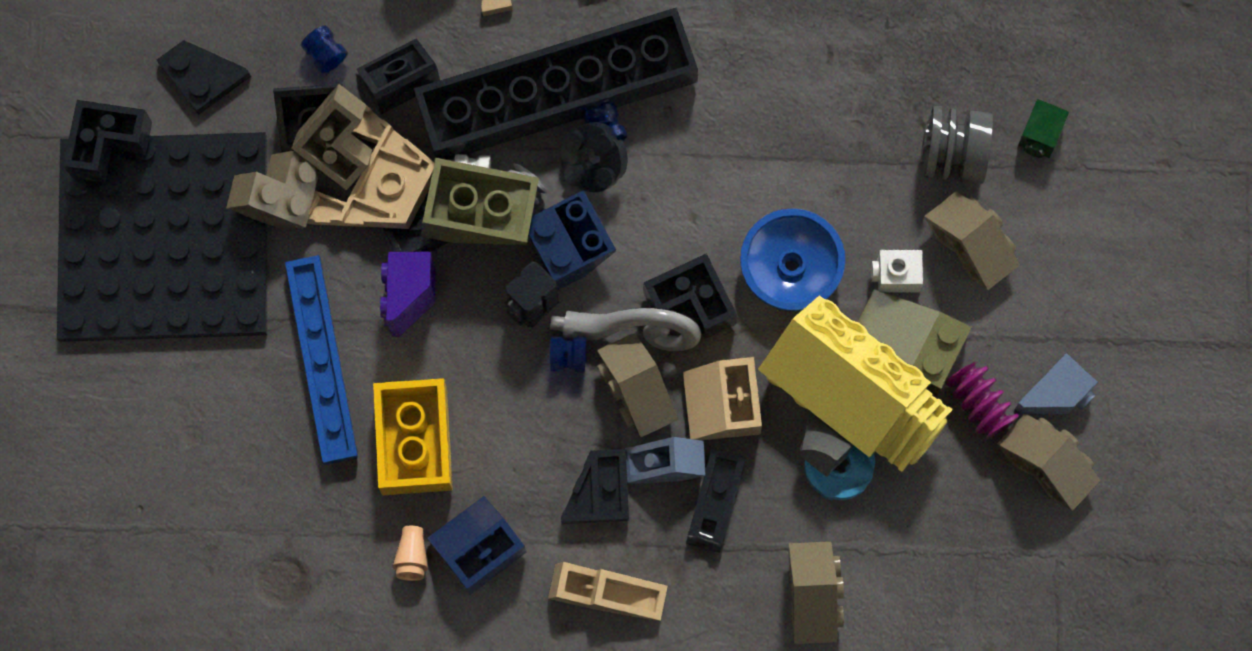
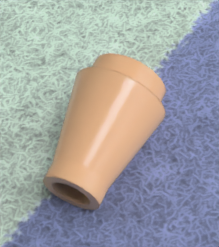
(411, 555)

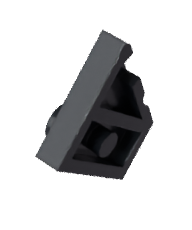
(201, 74)
(600, 490)

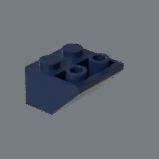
(569, 239)
(477, 545)

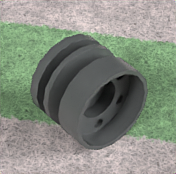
(957, 144)

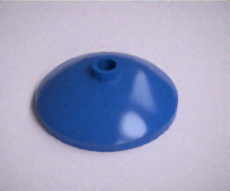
(794, 237)

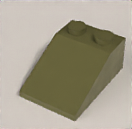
(478, 205)
(916, 335)

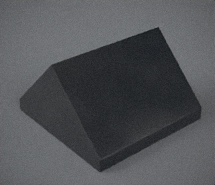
(397, 73)
(295, 107)

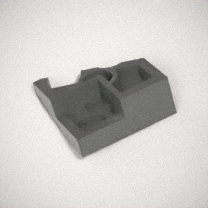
(823, 445)

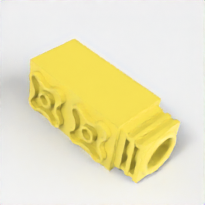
(856, 384)

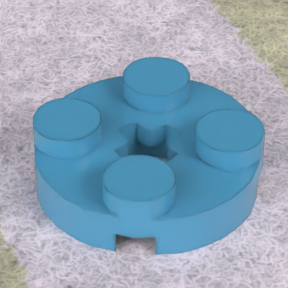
(845, 485)

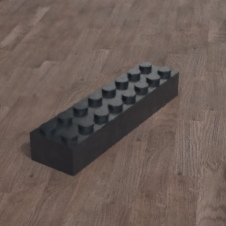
(556, 84)

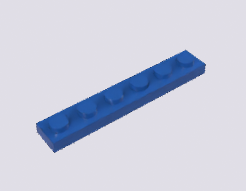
(321, 360)

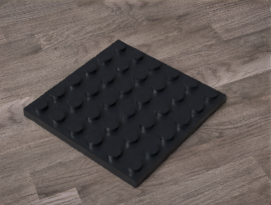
(159, 247)

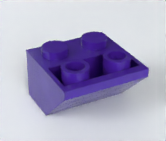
(409, 289)

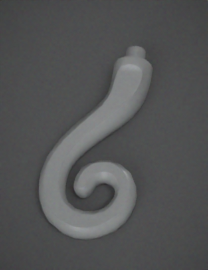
(656, 331)

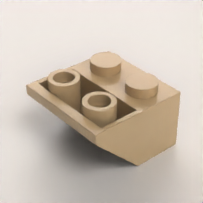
(723, 400)

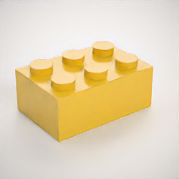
(412, 436)

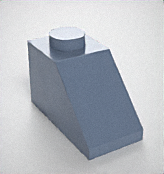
(1059, 390)
(665, 461)

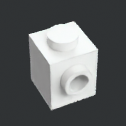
(898, 271)

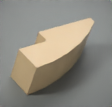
(607, 591)

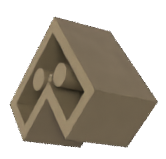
(328, 139)
(280, 196)
(975, 238)
(638, 384)
(1051, 459)
(814, 592)

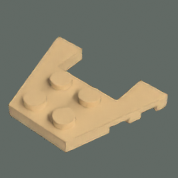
(387, 190)

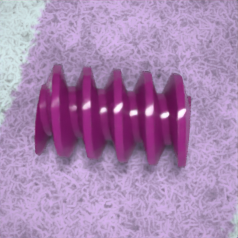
(982, 400)

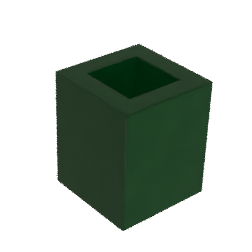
(1043, 129)

